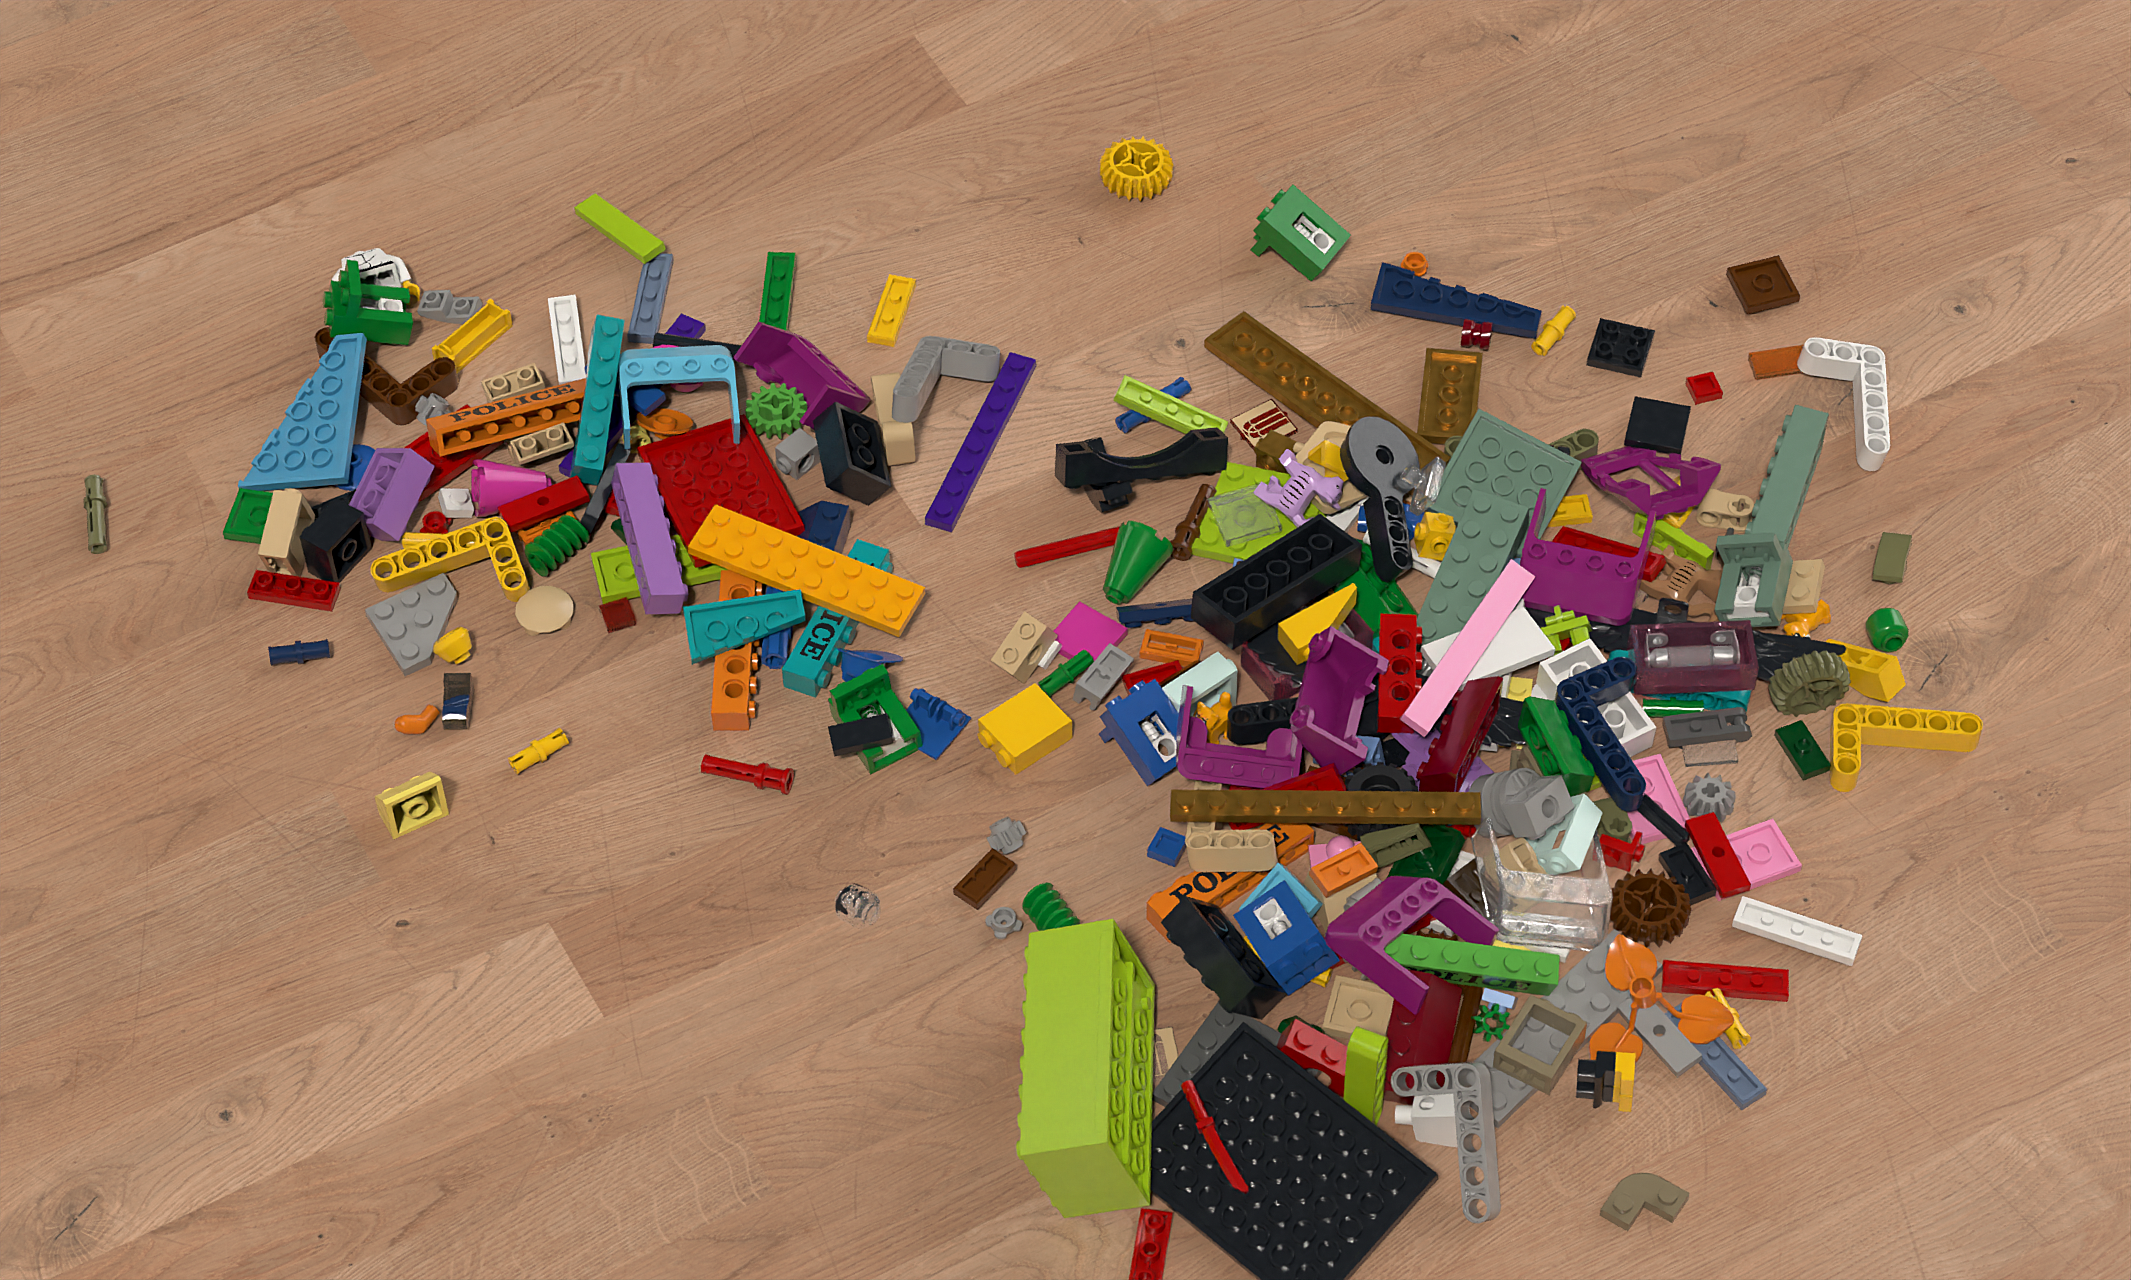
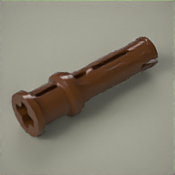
(1186, 540)

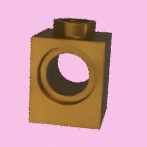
(1270, 449)

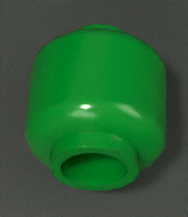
(1887, 629)

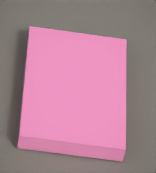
(1662, 791)
(1762, 854)

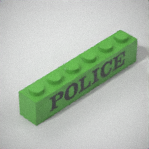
(1478, 964)

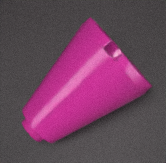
(501, 483)

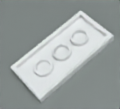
(1513, 647)

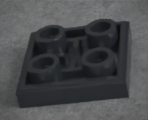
(1620, 347)
(1657, 425)

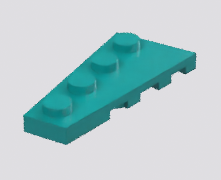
(735, 622)

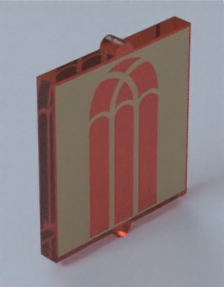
(1260, 420)

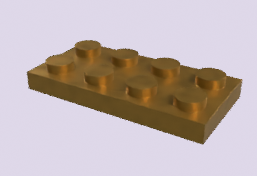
(1448, 393)

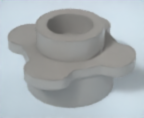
(1000, 915)

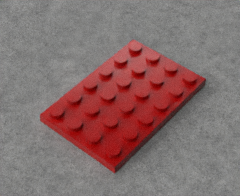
(708, 470)

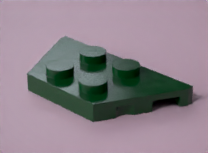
(1434, 861)

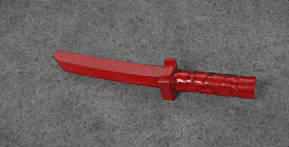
(1207, 1126)

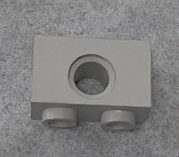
(1538, 807)

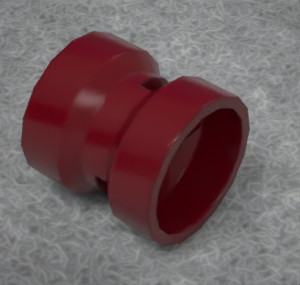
(1476, 334)

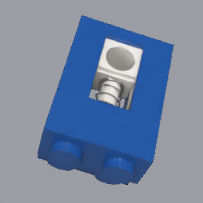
(1140, 744)
(1285, 938)

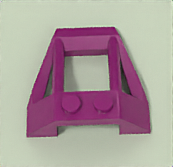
(1695, 479)

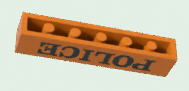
(506, 418)
(1225, 887)

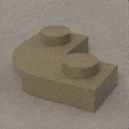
(1641, 1192)

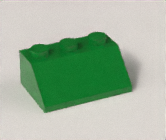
(1553, 745)

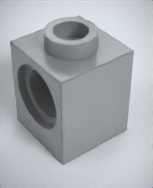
(797, 454)

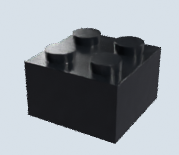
(335, 542)

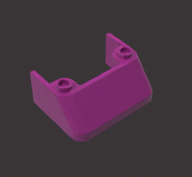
(799, 364)
(1230, 763)

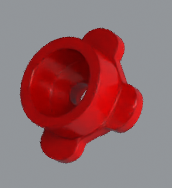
(435, 523)

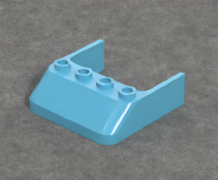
(677, 366)

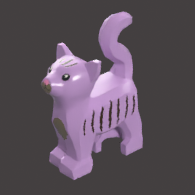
(1299, 489)

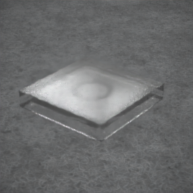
(1243, 516)

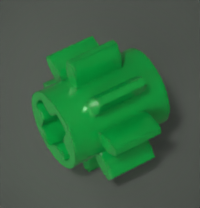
(1485, 1028)

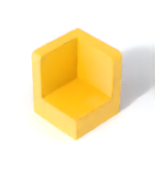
(1328, 456)

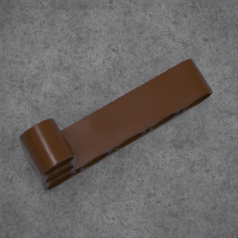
(389, 396)

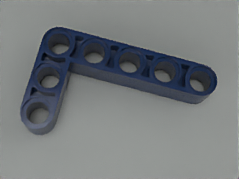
(1597, 731)

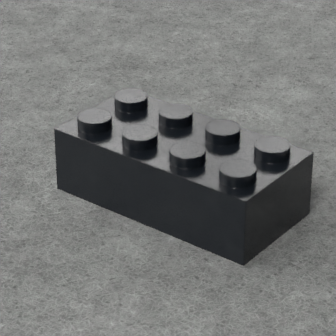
(1222, 958)

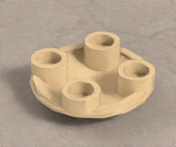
(544, 610)

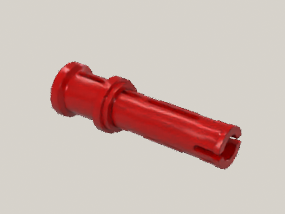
(760, 775)

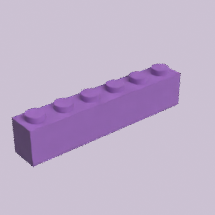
(648, 538)

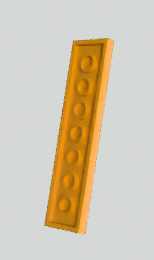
(797, 564)

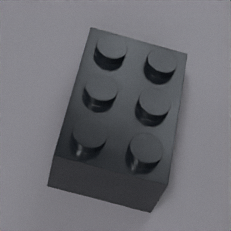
(851, 453)

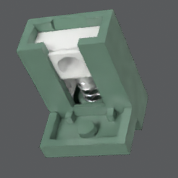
(1753, 578)

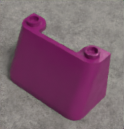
(1333, 697)

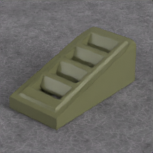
(1386, 846)

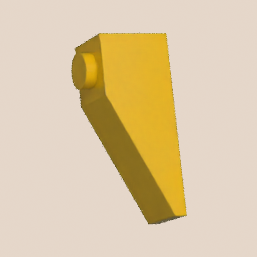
(1298, 629)
(1872, 672)

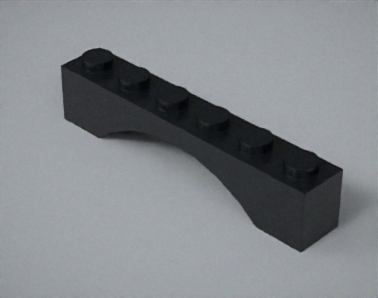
(1196, 452)

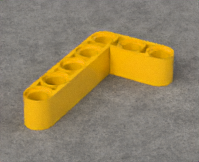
(455, 558)
(1894, 728)

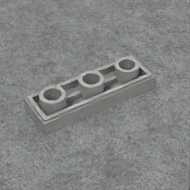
(1671, 1047)

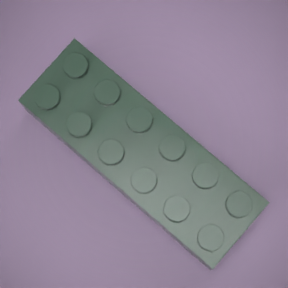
(1790, 474)
(1474, 560)

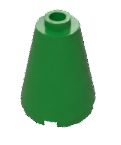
(1134, 561)

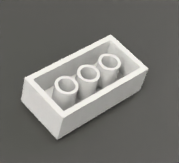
(1622, 714)

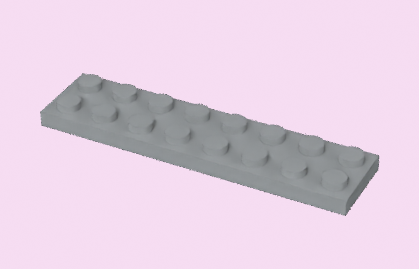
(1580, 992)

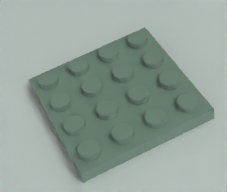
(1506, 465)

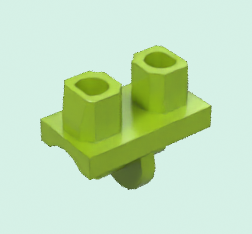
(1565, 626)

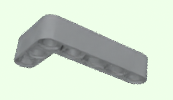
(936, 357)
(1466, 1127)

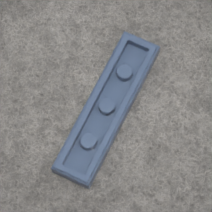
(650, 299)
(1727, 1070)

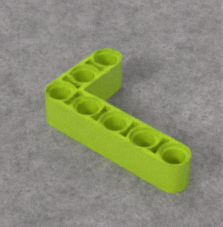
(1366, 1073)

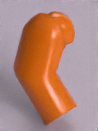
(417, 723)

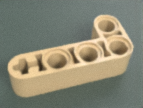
(895, 436)

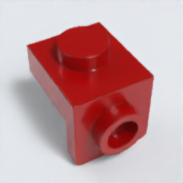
(1621, 853)

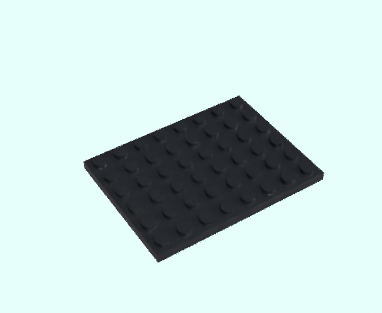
(1314, 1167)

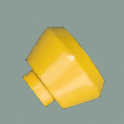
(453, 645)

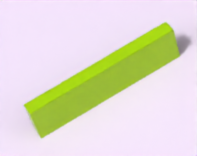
(619, 228)
(1165, 407)

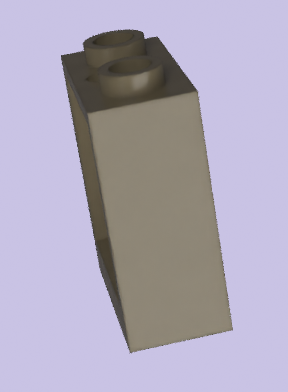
(1527, 1068)

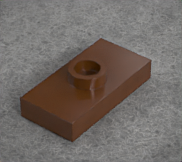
(984, 879)

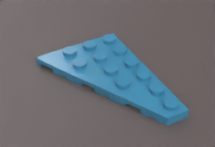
(319, 428)

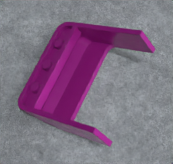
(1580, 578)
(1387, 913)

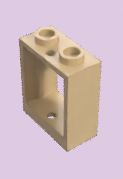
(280, 541)

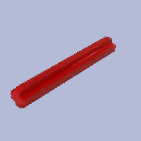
(1066, 547)

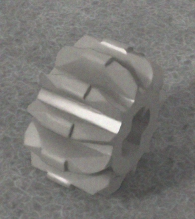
(1709, 796)

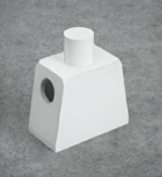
(1431, 1119)

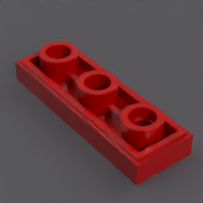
(543, 504)
(293, 590)
(1717, 855)
(1151, 1237)

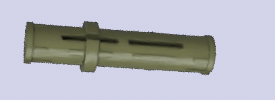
(95, 504)

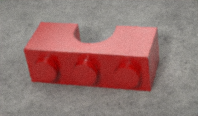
(1316, 1051)

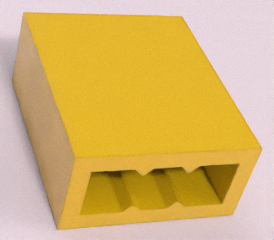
(1024, 729)

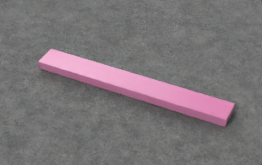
(1467, 648)

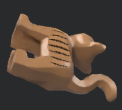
(1683, 581)

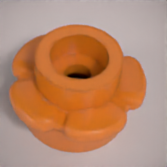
(1415, 262)

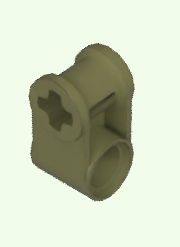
(1613, 821)

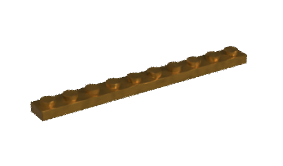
(1325, 807)

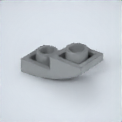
(443, 307)

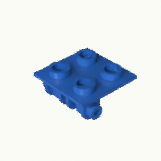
(936, 721)

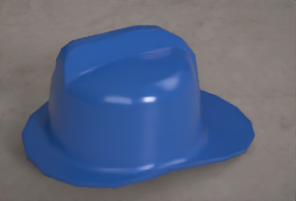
(857, 661)

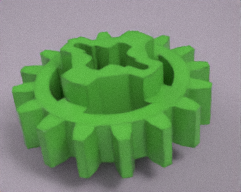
(775, 410)

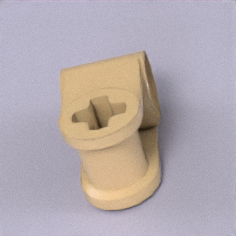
(1722, 510)

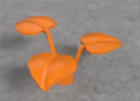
(1632, 968)

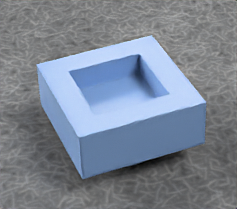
(1504, 1000)

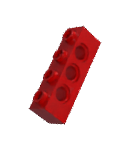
(1393, 632)

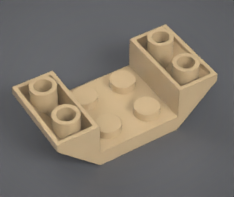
(535, 444)

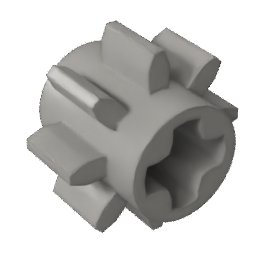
(431, 407)
(1006, 835)

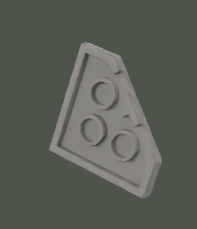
(414, 622)

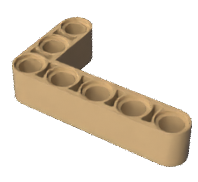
(1227, 850)

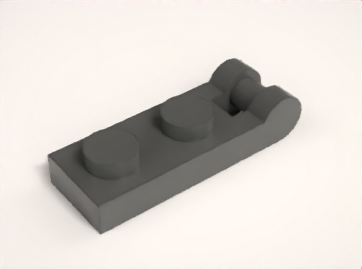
(1706, 727)

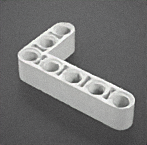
(1867, 370)

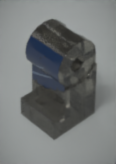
(457, 701)

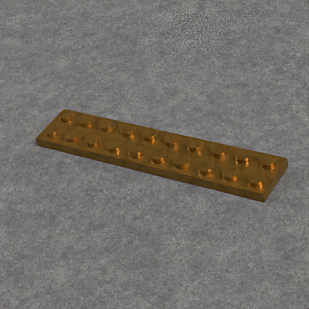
(1300, 380)

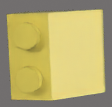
(412, 804)

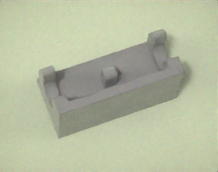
(1102, 675)

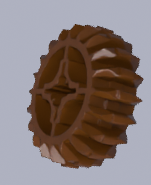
(1661, 921)

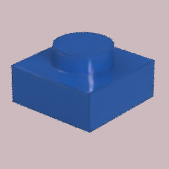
(1167, 847)

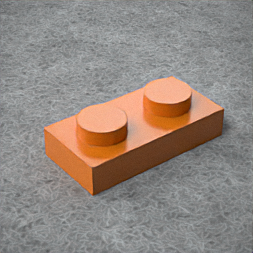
(1343, 870)

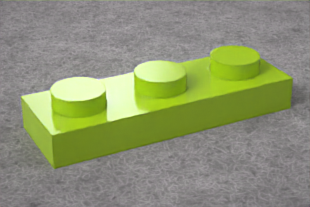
(1683, 544)

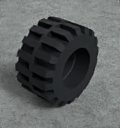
(1377, 778)

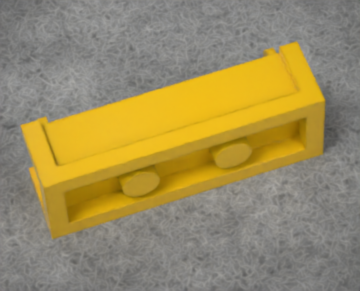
(474, 335)

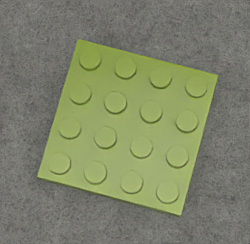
(1235, 477)

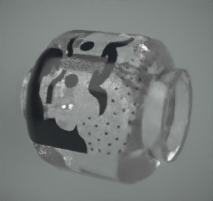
(857, 906)

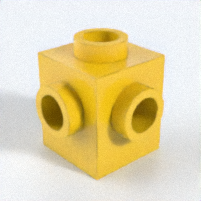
(1434, 535)

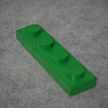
(778, 289)

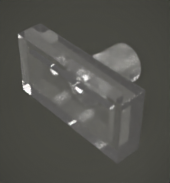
(1426, 484)

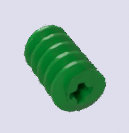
(555, 544)
(1047, 909)

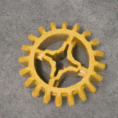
(1136, 168)

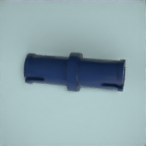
(299, 652)

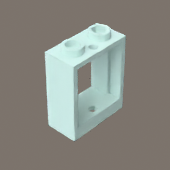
(1208, 682)
(1580, 829)

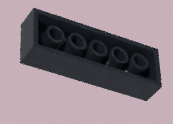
(1276, 581)

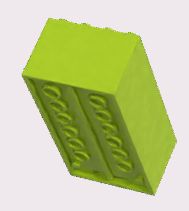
(1087, 1069)

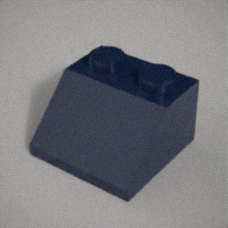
(826, 525)

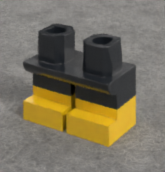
(1607, 1079)

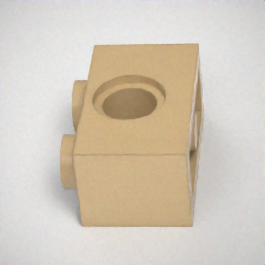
(1024, 647)

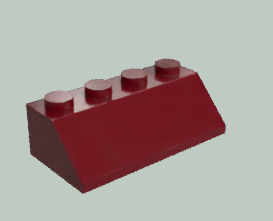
(1461, 736)
(1423, 1036)

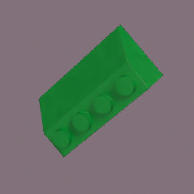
(1374, 594)

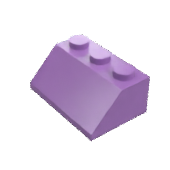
(391, 491)

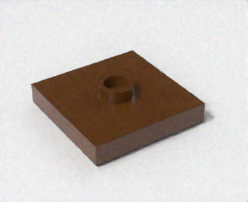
(1763, 284)

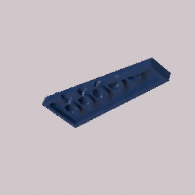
(1408, 295)

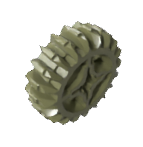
(1809, 683)

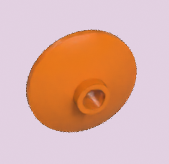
(665, 422)

